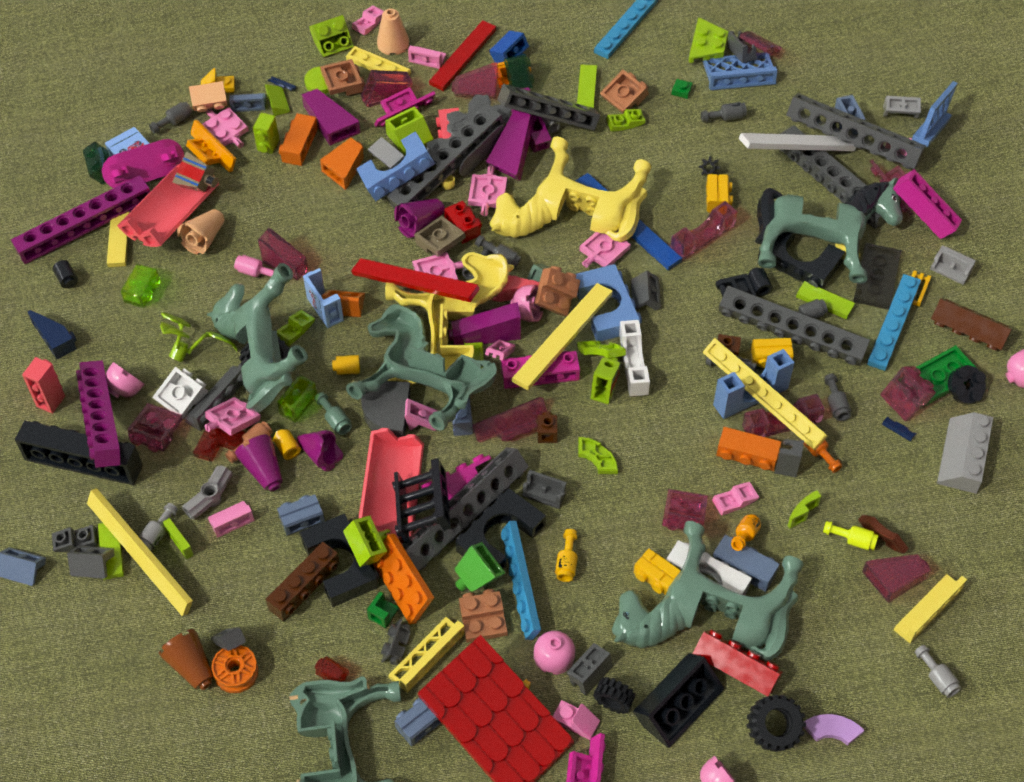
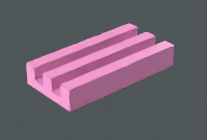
(504, 350)

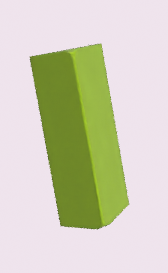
(277, 99)

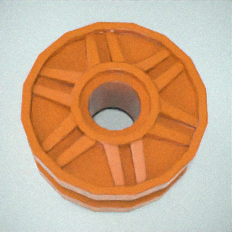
(237, 680)

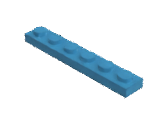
(623, 27)
(894, 322)
(521, 581)

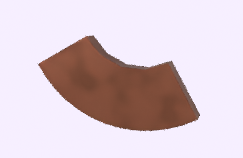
(892, 539)

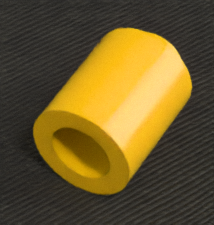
(346, 364)
(286, 444)

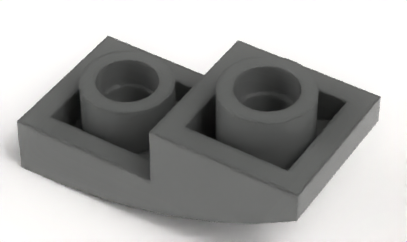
(68, 539)

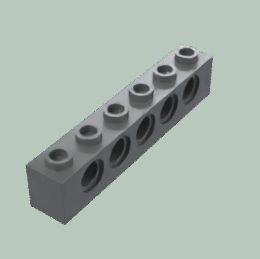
(548, 107)

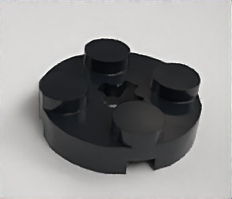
(976, 380)

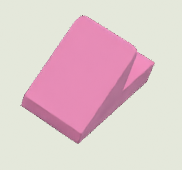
(417, 414)
(576, 719)

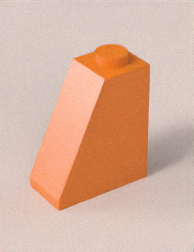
(342, 162)

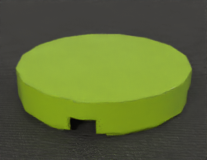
(314, 80)

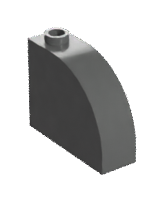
(387, 407)

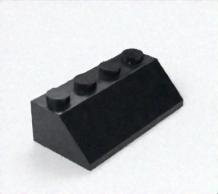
(679, 699)

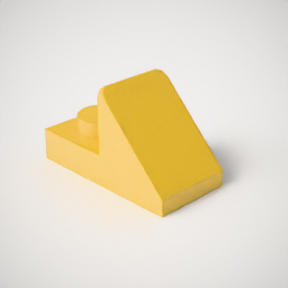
(228, 81)

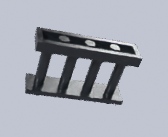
(439, 501)

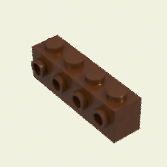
(971, 323)
(302, 581)

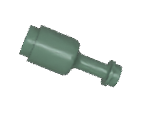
(334, 415)

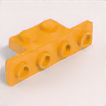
(208, 148)

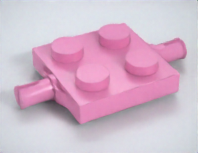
(226, 127)
(486, 189)
(603, 250)
(439, 266)
(231, 416)

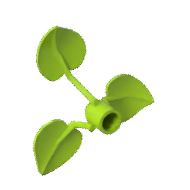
(180, 347)

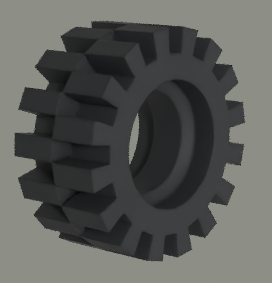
(614, 695)

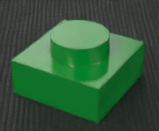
(681, 88)

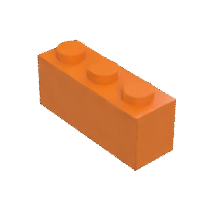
(298, 139)
(748, 448)

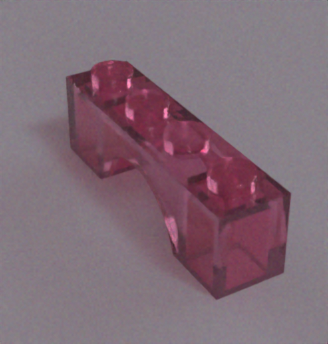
(719, 221)
(766, 424)

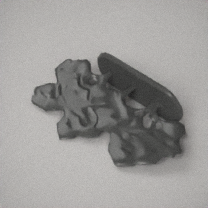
(458, 119)

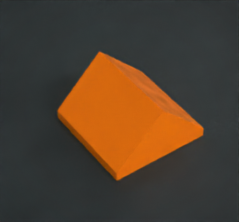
(351, 302)

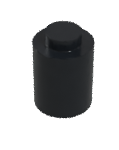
(65, 274)
(760, 281)

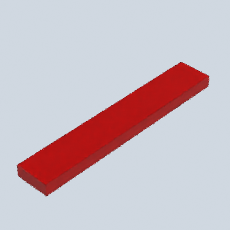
(462, 55)

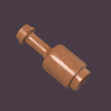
(258, 429)

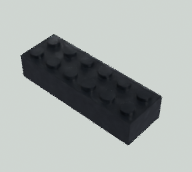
(70, 452)

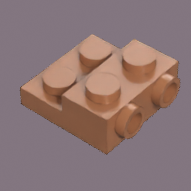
(342, 77)
(625, 91)
(556, 290)
(483, 615)

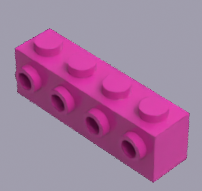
(927, 204)
(563, 369)

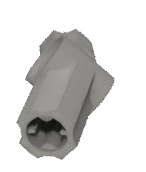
(201, 501)

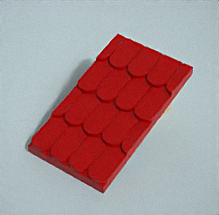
(495, 716)

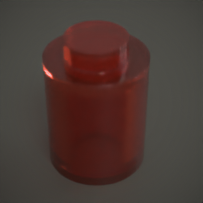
(331, 670)

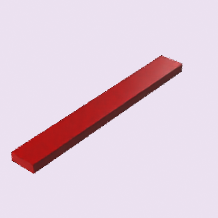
(416, 280)

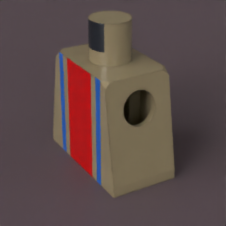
(195, 174)

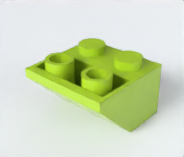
(331, 36)
(405, 124)

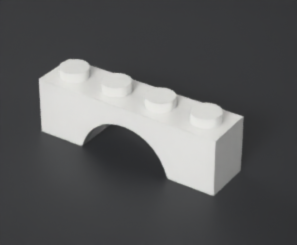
(635, 369)
(724, 574)

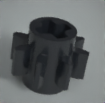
(713, 163)

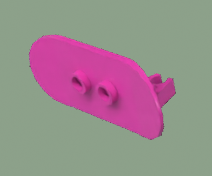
(148, 161)

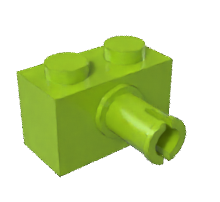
(366, 540)

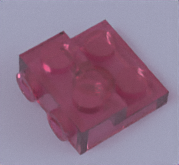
(908, 392)
(154, 428)
(682, 508)

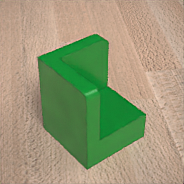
(381, 610)

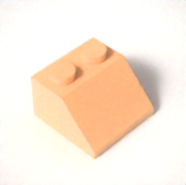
(208, 96)

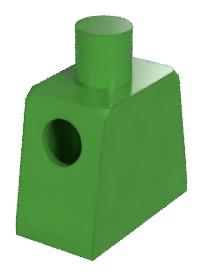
(477, 568)

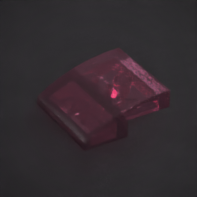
(760, 42)

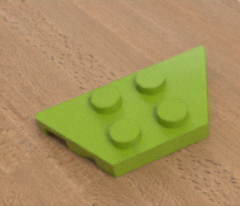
(708, 41)

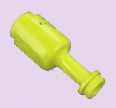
(855, 536)

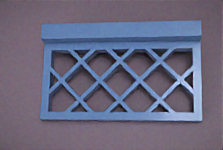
(744, 77)
(936, 118)

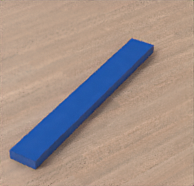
(643, 235)

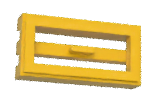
(926, 280)

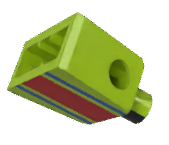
(608, 371)

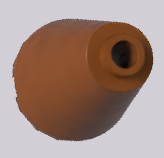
(188, 659)

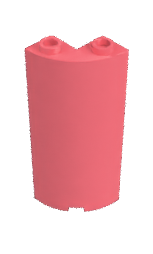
(162, 211)
(385, 456)

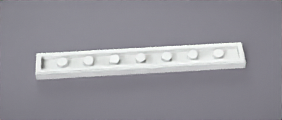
(794, 142)

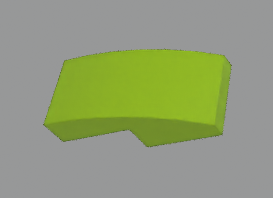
(630, 119)

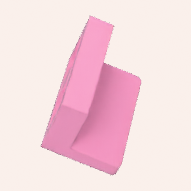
(426, 57)
(231, 518)

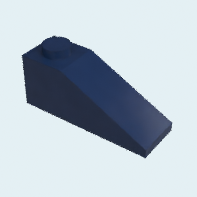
(54, 334)

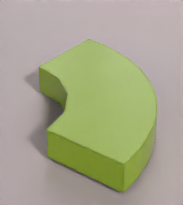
(595, 348)
(598, 454)

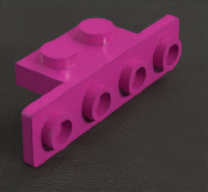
(400, 102)
(462, 476)
(587, 767)

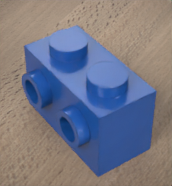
(510, 45)

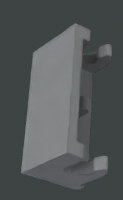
(902, 105)
(386, 153)
(953, 264)

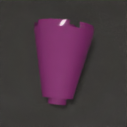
(417, 215)
(261, 461)

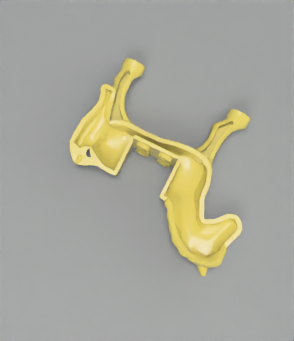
(609, 209)
(489, 273)

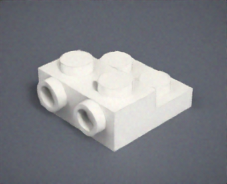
(180, 392)

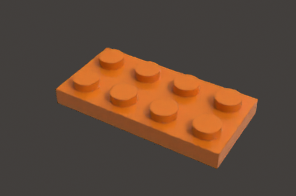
(403, 580)

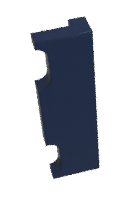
(281, 83)
(898, 428)

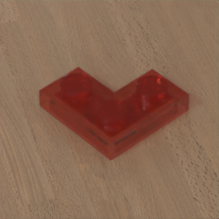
(211, 442)

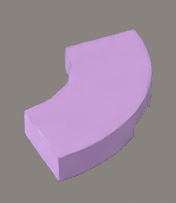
(833, 727)

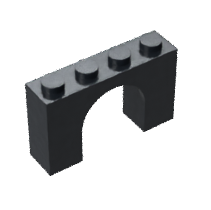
(814, 272)
(506, 508)
(350, 583)

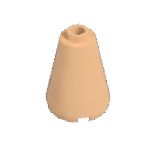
(392, 33)
(200, 231)

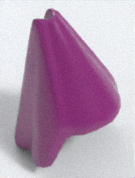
(321, 448)

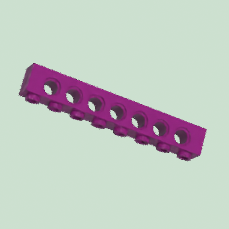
(80, 220)
(98, 414)

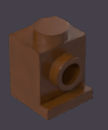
(547, 428)

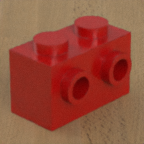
(463, 218)

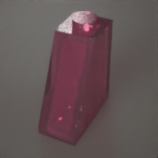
(476, 82)
(384, 84)
(277, 250)
(896, 574)

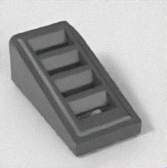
(229, 638)

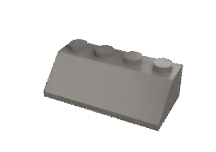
(965, 452)

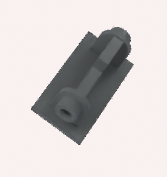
(398, 634)

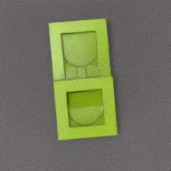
(296, 327)
(801, 511)

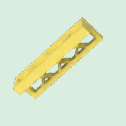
(929, 607)
(430, 657)

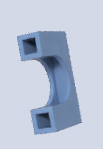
(383, 182)
(607, 325)
(731, 392)

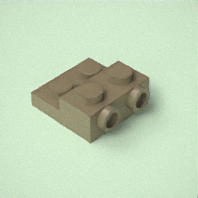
(439, 236)

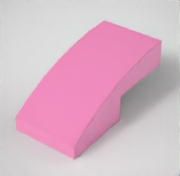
(369, 20)
(737, 498)

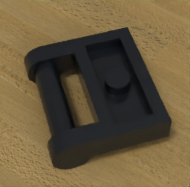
(739, 282)

